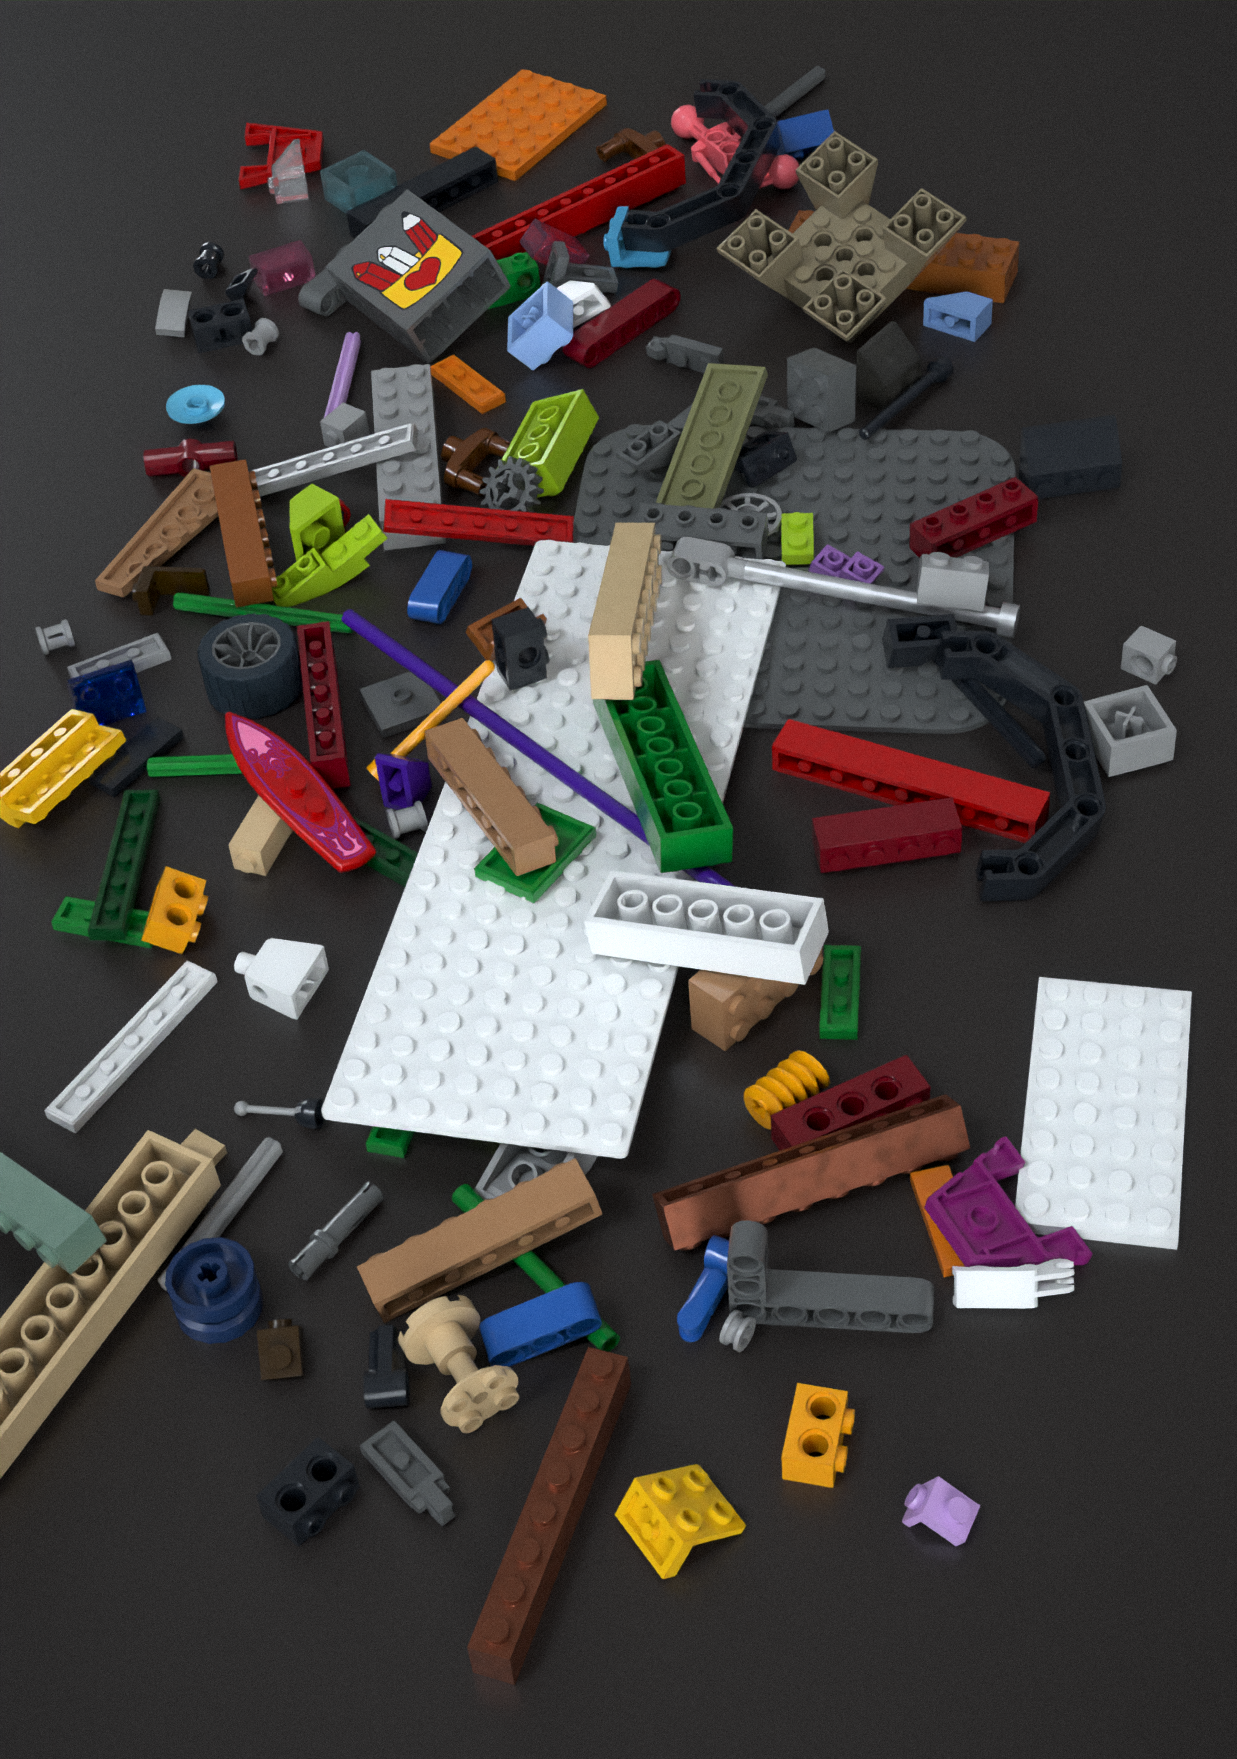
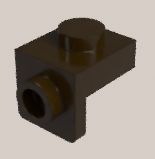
(280, 1350)

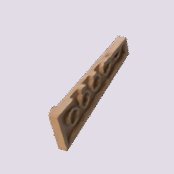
(170, 528)

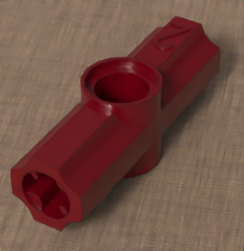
(188, 455)

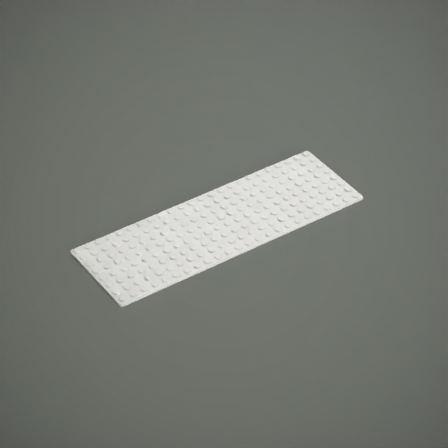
(491, 1004)

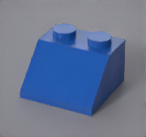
(804, 133)

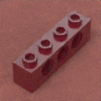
(851, 1103)

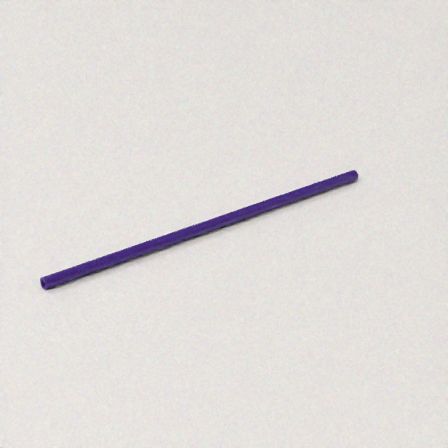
(514, 737)

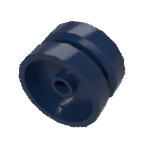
(214, 1290)

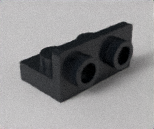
(765, 456)

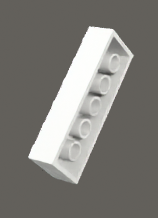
(707, 926)

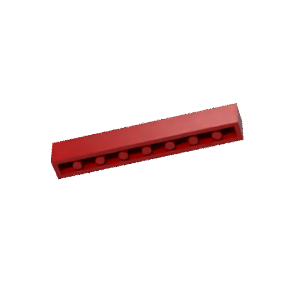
(907, 778)

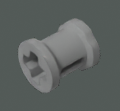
(263, 333)
(59, 629)
(407, 819)

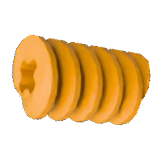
(785, 1086)

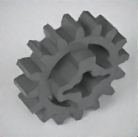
(512, 486)

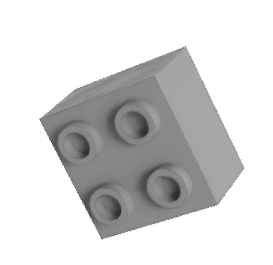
(1130, 731)

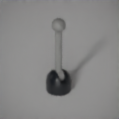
(307, 1112)

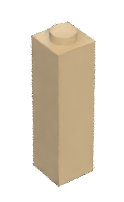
(258, 839)

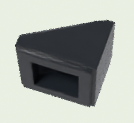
(241, 284)

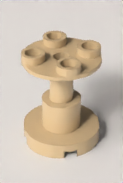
(443, 1335)

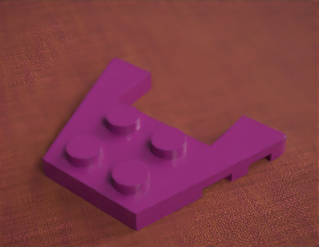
(985, 1223)

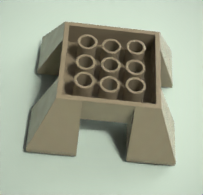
(846, 255)

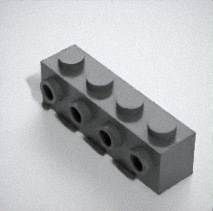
(741, 530)

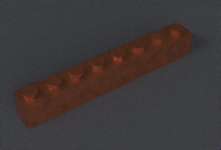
(811, 1172)
(549, 1517)

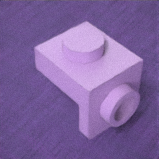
(941, 1509)

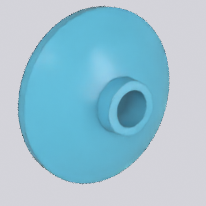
(195, 404)

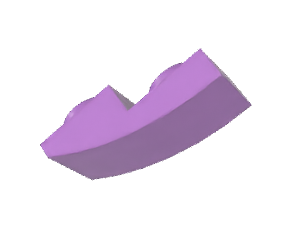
(837, 564)

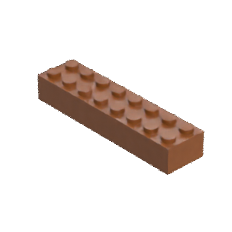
(964, 264)

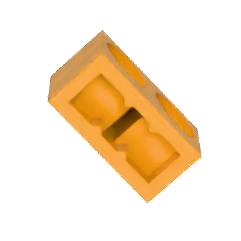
(175, 910)
(810, 1434)

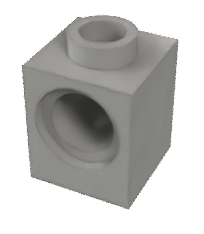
(1149, 655)

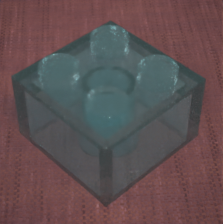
(356, 180)

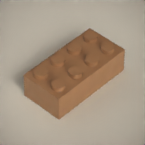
(731, 1004)

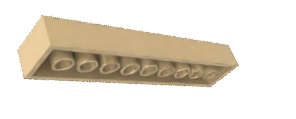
(68, 1316)

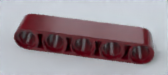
(622, 323)

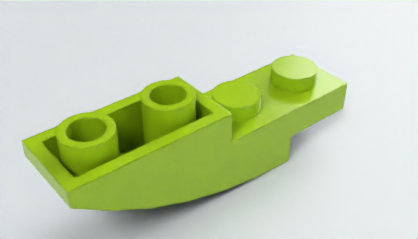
(321, 573)

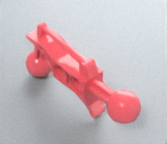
(718, 144)

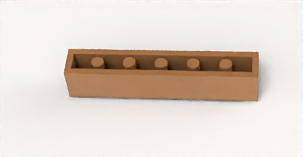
(491, 797)
(479, 1240)

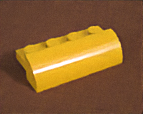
(55, 766)

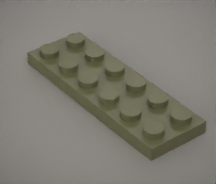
(713, 436)

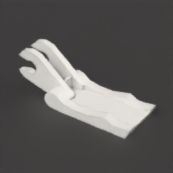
(1011, 1286)

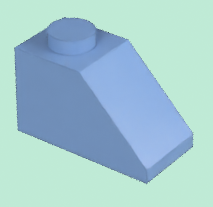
(959, 314)

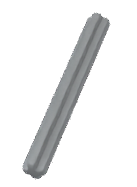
(234, 1195)

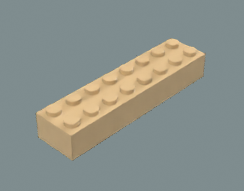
(625, 611)

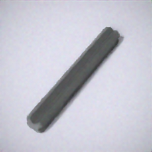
(796, 91)

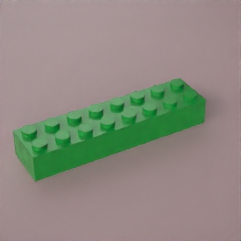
(666, 776)

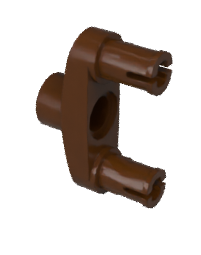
(630, 142)
(465, 456)

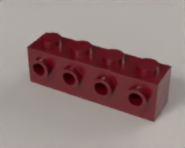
(975, 520)
(886, 835)

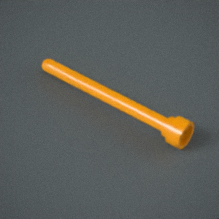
(440, 712)

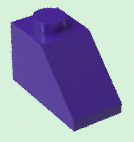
(402, 780)

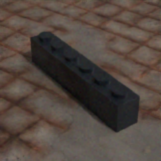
(437, 187)

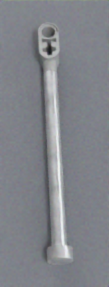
(713, 561)

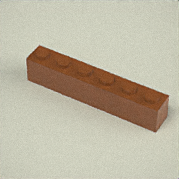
(242, 534)

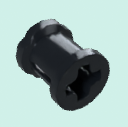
(205, 257)

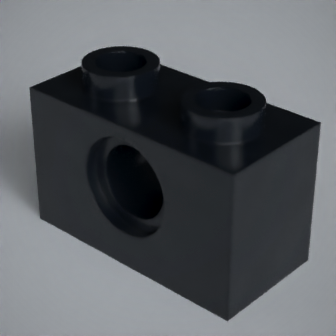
(520, 648)

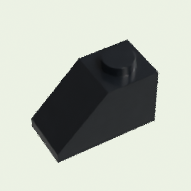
(914, 639)

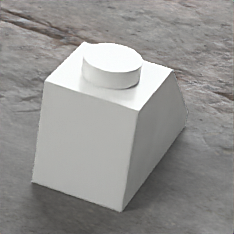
(586, 299)

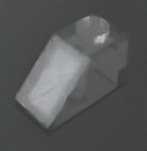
(289, 176)

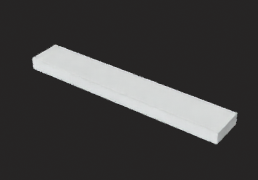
(130, 1047)

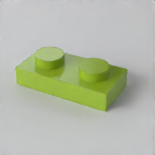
(797, 538)

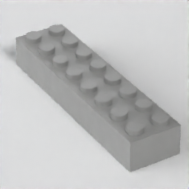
(402, 398)

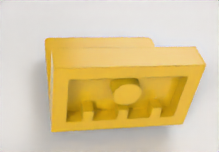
(673, 1513)

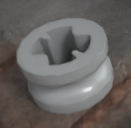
(737, 1330)

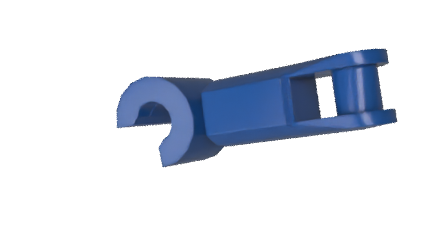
(707, 1291)

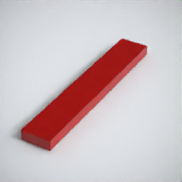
(475, 523)

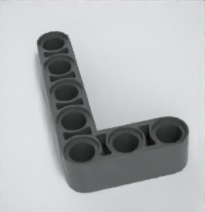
(820, 1297)

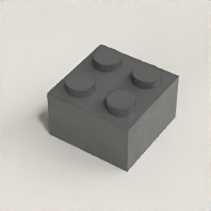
(821, 389)

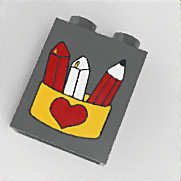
(418, 276)

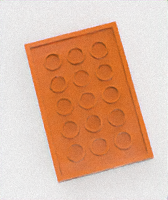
(521, 122)

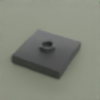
(399, 703)

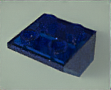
(108, 693)

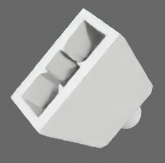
(283, 974)

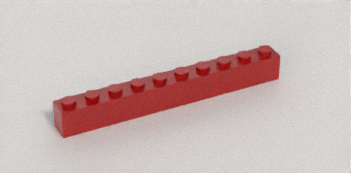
(592, 201)

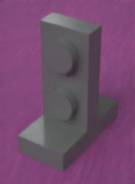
(561, 271)

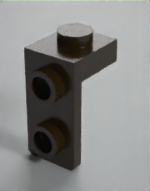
(167, 581)

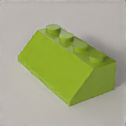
(554, 437)

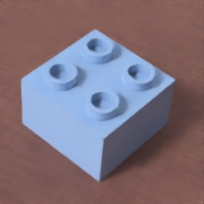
(540, 326)

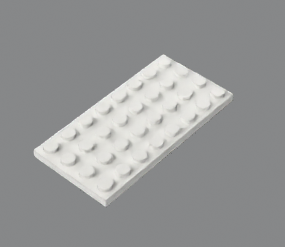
(1106, 1112)

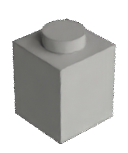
(344, 425)

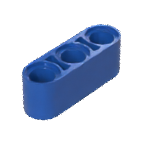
(439, 587)
(540, 1324)

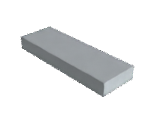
(143, 652)

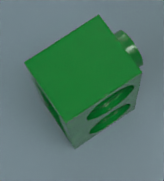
(522, 275)

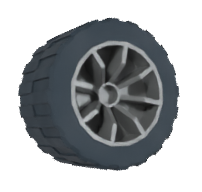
(250, 665)

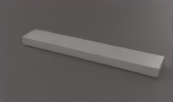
(337, 459)

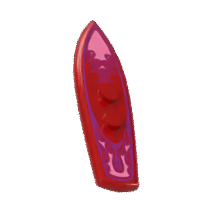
(297, 794)

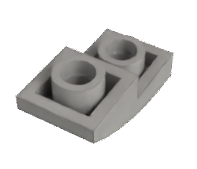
(173, 313)

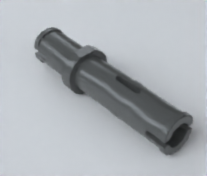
(325, 1242)

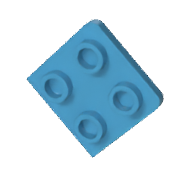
(625, 258)

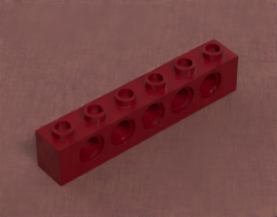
(323, 703)

